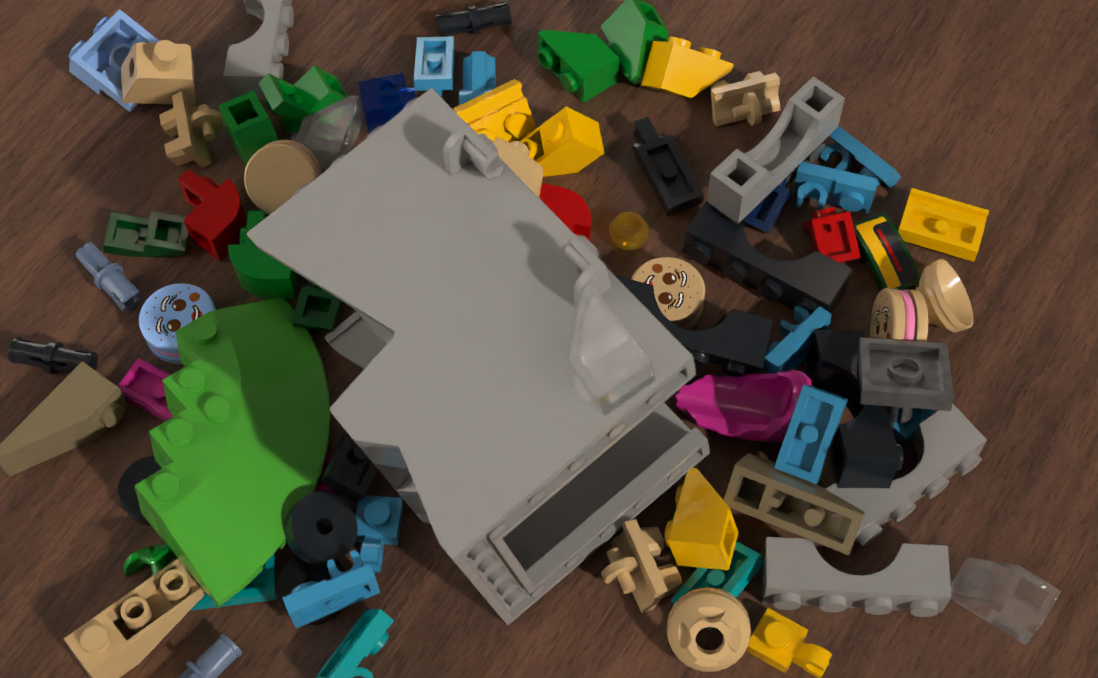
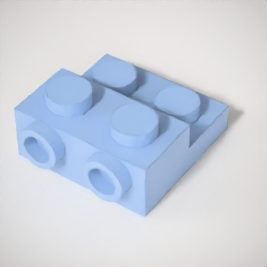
(101, 57)

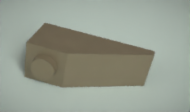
(67, 418)
(792, 504)

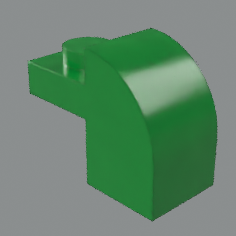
(308, 95)
(258, 271)

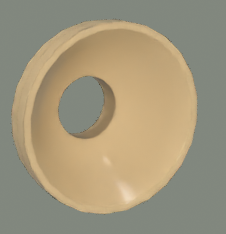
(945, 297)
(708, 609)

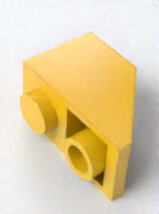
(681, 70)
(565, 143)
(702, 526)

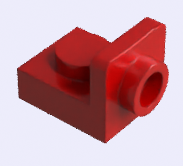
(833, 234)

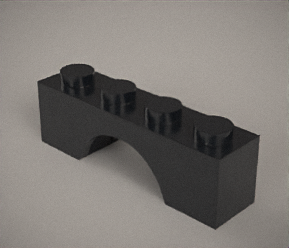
(802, 282)
(734, 342)
(865, 447)

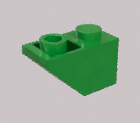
(631, 35)
(579, 61)
(247, 124)

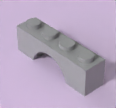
(262, 52)
(750, 176)
(941, 448)
(799, 576)

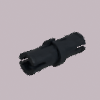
(473, 19)
(50, 356)

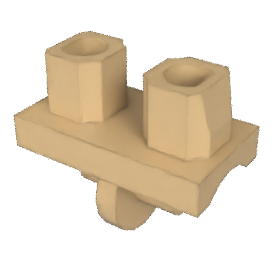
(745, 99)
(195, 129)
(635, 567)

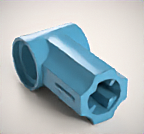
(478, 75)

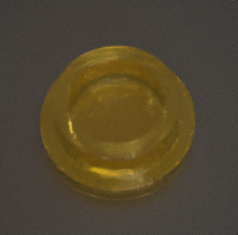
(628, 231)

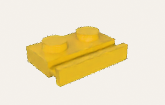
(499, 113)
(943, 224)

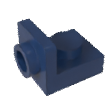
(767, 211)

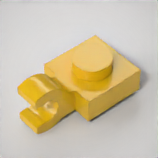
(782, 642)

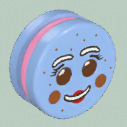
(169, 311)

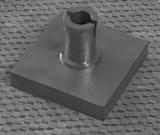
(905, 375)

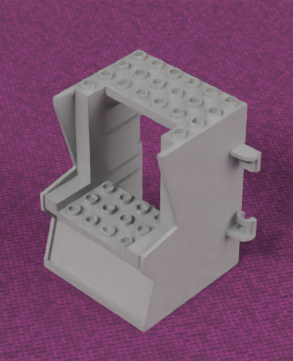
(466, 350)

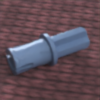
(109, 277)
(213, 660)

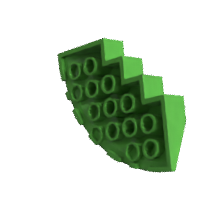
(240, 442)

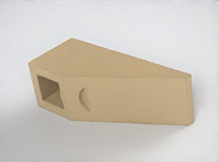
(135, 623)

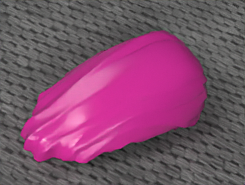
(744, 406)

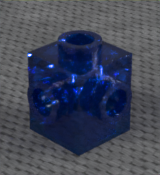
(384, 98)

